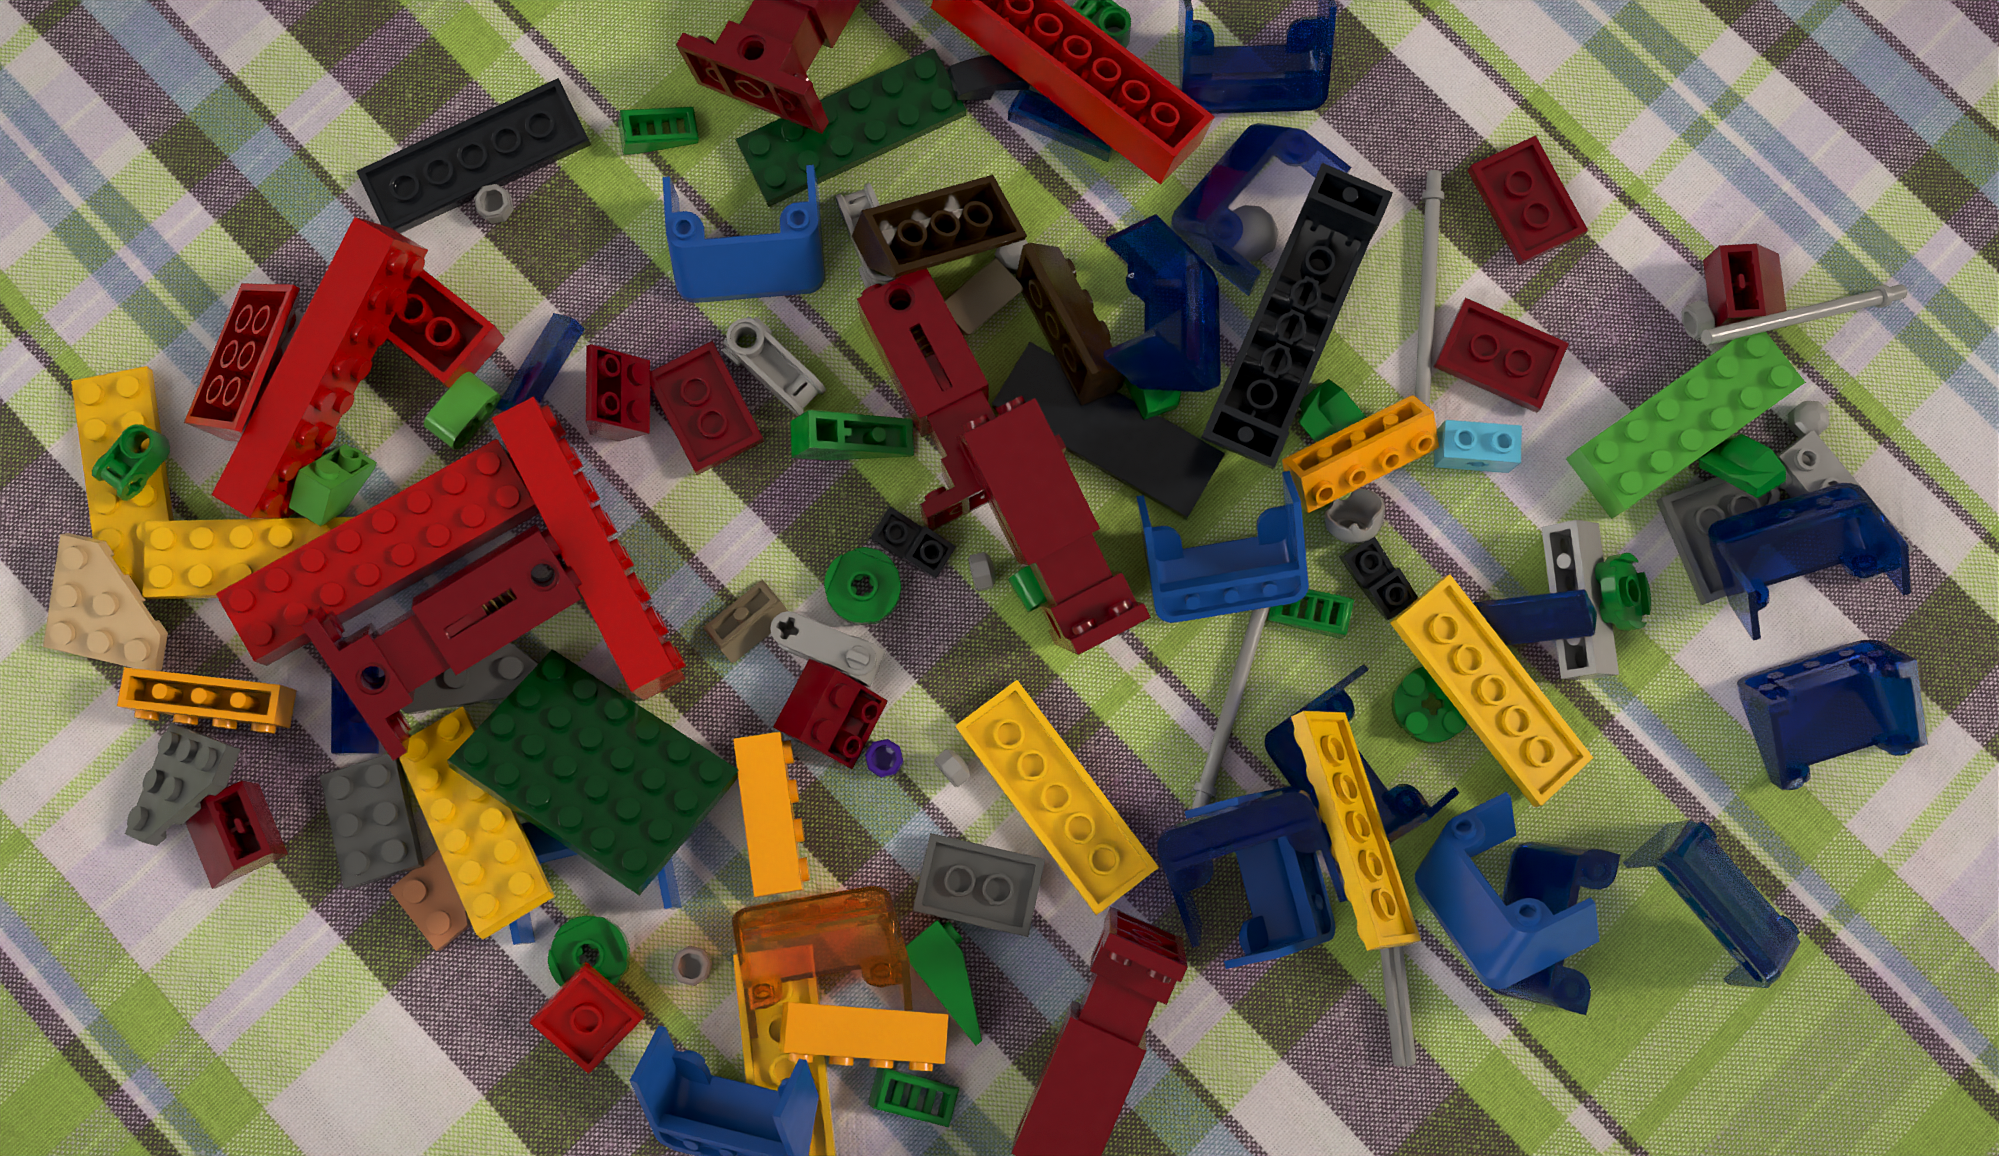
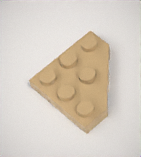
(100, 609)

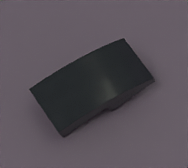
(981, 76)
(911, 542)
(1378, 578)

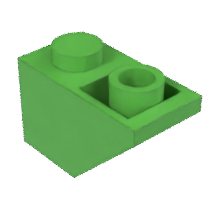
(330, 484)

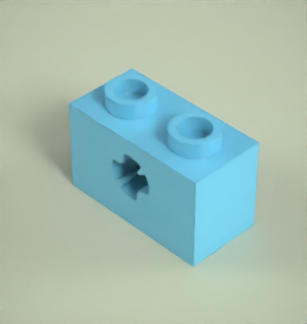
(1478, 446)

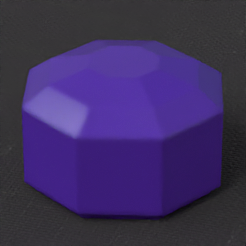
(884, 758)

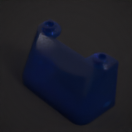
(1833, 707)
(1555, 877)

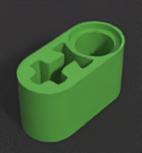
(462, 410)

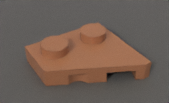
(432, 902)

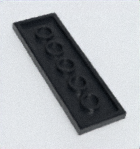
(473, 154)
(1113, 435)

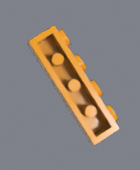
(1362, 452)
(206, 697)
(769, 814)
(863, 1033)

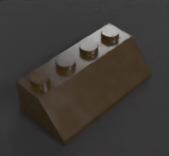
(936, 227)
(1068, 321)

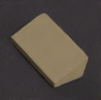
(982, 296)
(745, 621)

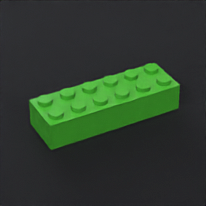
(1684, 421)

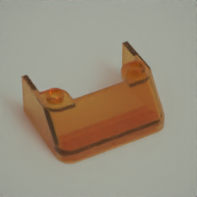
(817, 939)

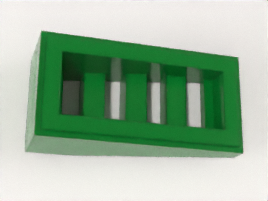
(647, 143)
(1322, 627)
(880, 1088)

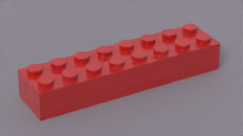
(1087, 77)
(321, 368)
(587, 545)
(379, 551)

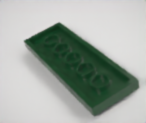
(861, 126)

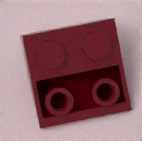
(1743, 283)
(617, 394)
(830, 713)
(235, 833)

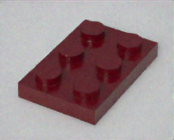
(1527, 200)
(1501, 355)
(704, 408)

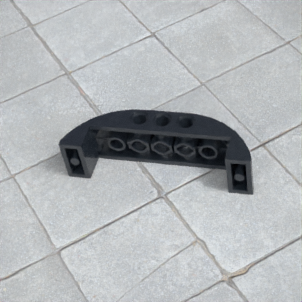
(1296, 316)

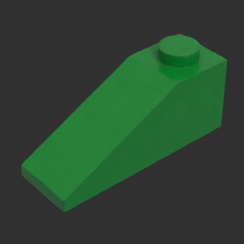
(850, 436)
(944, 970)

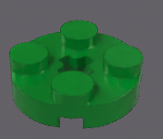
(853, 566)
(1623, 592)
(1417, 720)
(597, 933)

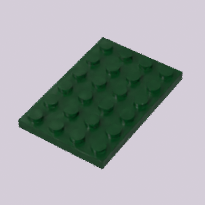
(594, 771)

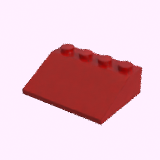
(243, 359)

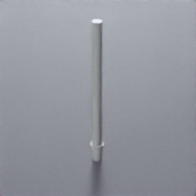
(1432, 198)
(1879, 296)
(1205, 788)

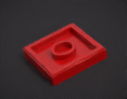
(587, 1017)

